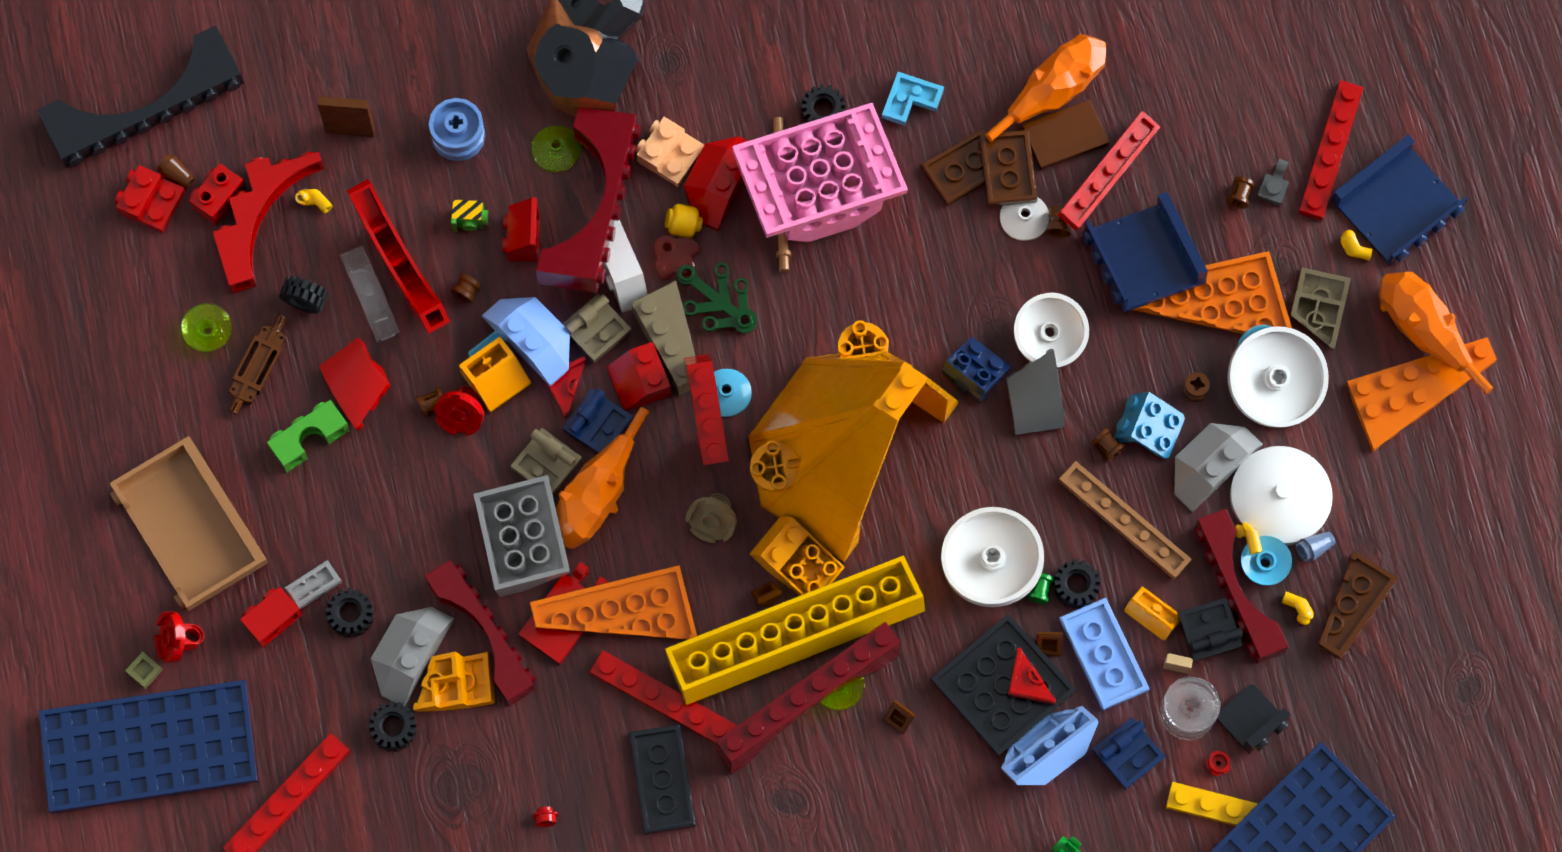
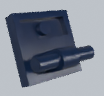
(975, 369)
(597, 421)
(1128, 753)

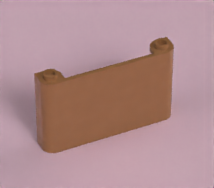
(188, 523)

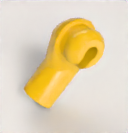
(313, 197)
(1352, 246)
(1251, 535)
(1301, 605)

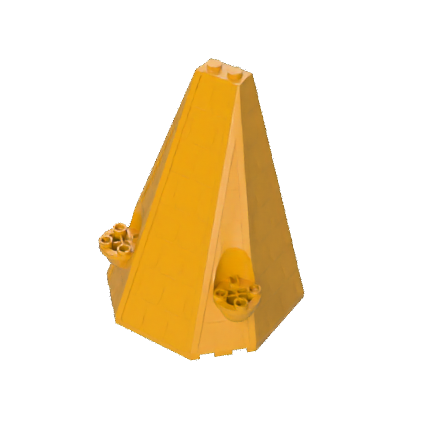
(831, 432)

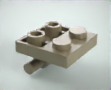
(596, 328)
(546, 457)

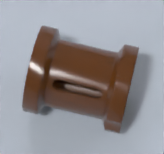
(1240, 192)
(428, 401)
(1108, 444)

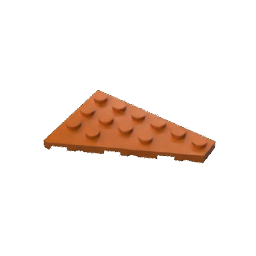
(1234, 299)

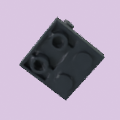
(1210, 629)

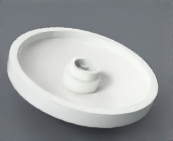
(1278, 377)
(1281, 494)
(992, 557)

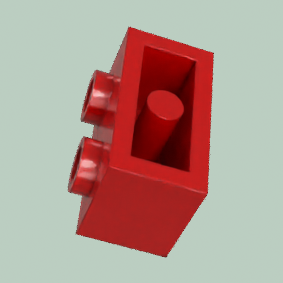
(213, 196)
(270, 616)

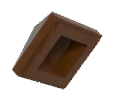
(766, 594)
(1050, 642)
(899, 716)

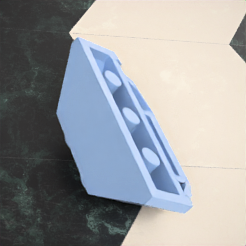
(533, 335)
(1050, 747)

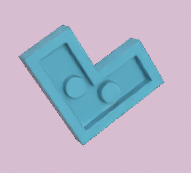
(908, 92)

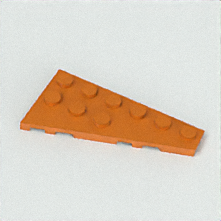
(1404, 393)
(636, 606)

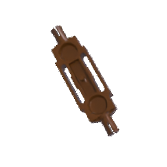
(245, 387)

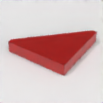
(566, 387)
(1027, 682)

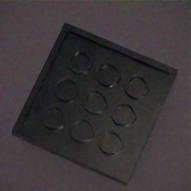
(980, 683)

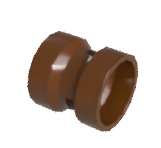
(1057, 226)

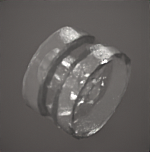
(1195, 694)

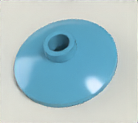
(739, 396)
(1275, 553)

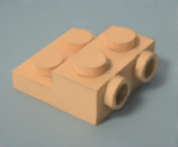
(669, 151)

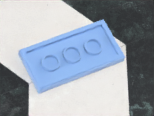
(1104, 654)

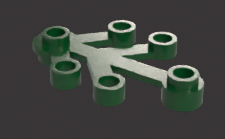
(719, 300)

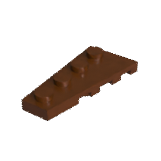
(1358, 599)

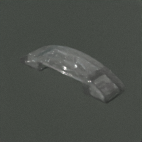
(370, 294)

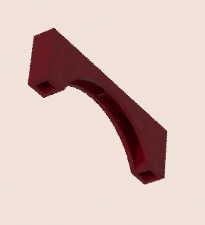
(581, 259)
(862, 658)

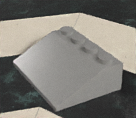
(521, 535)

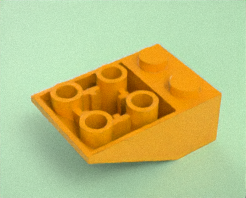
(796, 557)

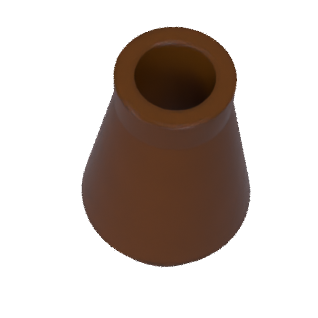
(175, 171)

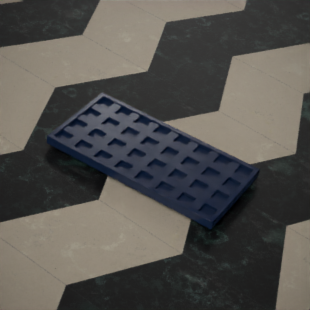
(147, 746)
(1311, 810)

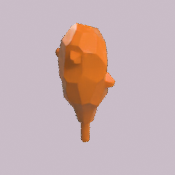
(1056, 81)
(1426, 322)
(596, 488)

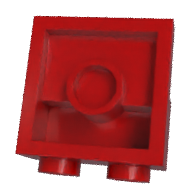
(149, 198)

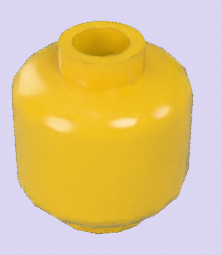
(683, 220)

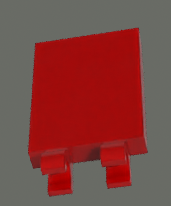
(553, 642)

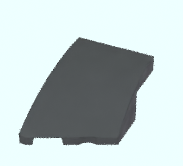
(1036, 396)

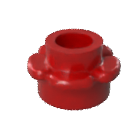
(1219, 756)
(545, 817)

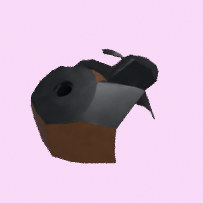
(581, 52)

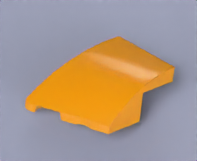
(457, 683)

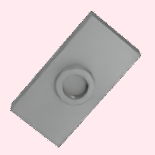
(313, 585)

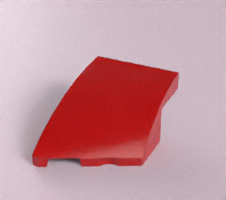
(355, 381)

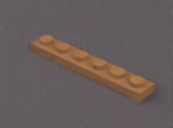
(1125, 520)

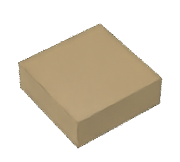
(1178, 663)

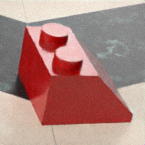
(522, 231)
(639, 377)

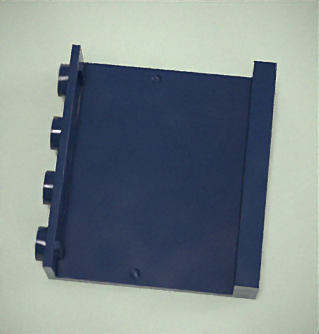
(1397, 202)
(1146, 255)

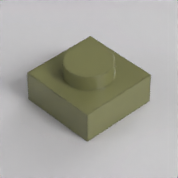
(144, 670)

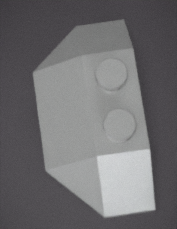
(1211, 461)
(408, 651)

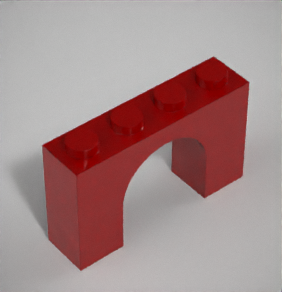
(706, 409)

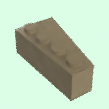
(666, 326)

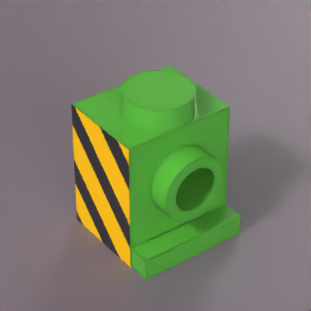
(468, 215)

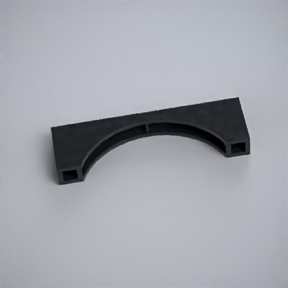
(88, 134)

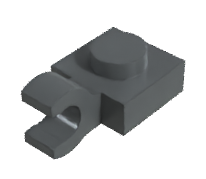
(1274, 187)

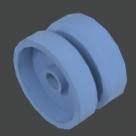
(457, 129)

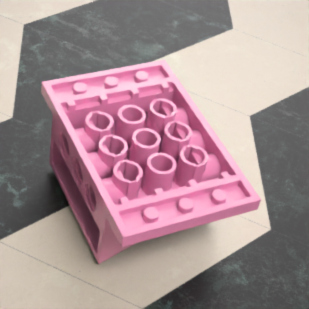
(820, 175)

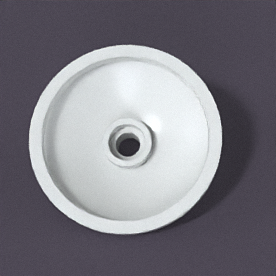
(1060, 315)

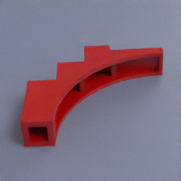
(249, 209)
(396, 258)

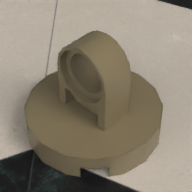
(712, 518)

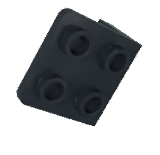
(1252, 719)

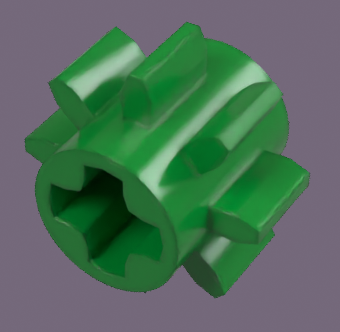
(1066, 845)

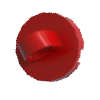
(459, 412)
(172, 637)

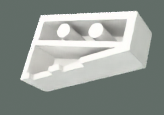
(624, 271)

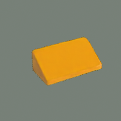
(1152, 613)

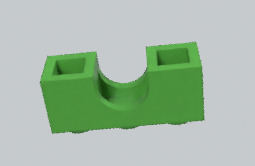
(324, 421)

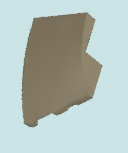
(1321, 303)

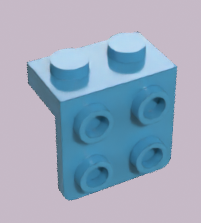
(1150, 424)

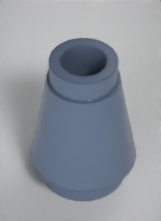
(1314, 546)

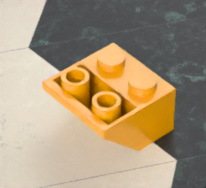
(494, 374)

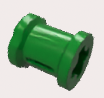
(1040, 590)

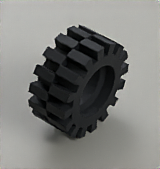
(821, 94)
(303, 294)
(1081, 569)
(342, 599)
(396, 741)

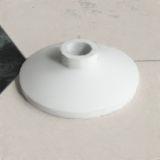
(1025, 227)

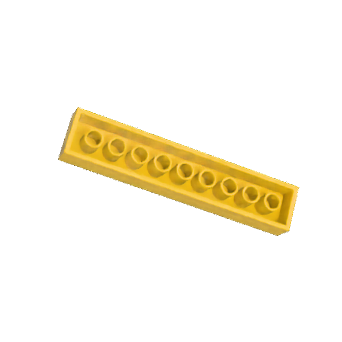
(795, 630)

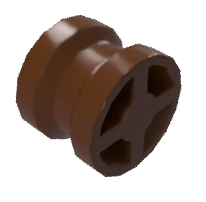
(466, 288)
(1194, 392)

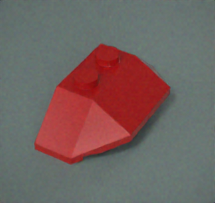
(714, 181)

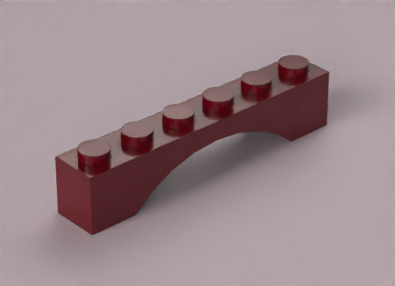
(451, 589)
(1262, 634)

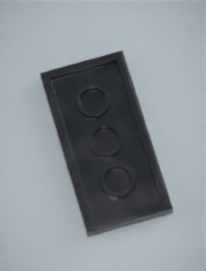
(662, 779)

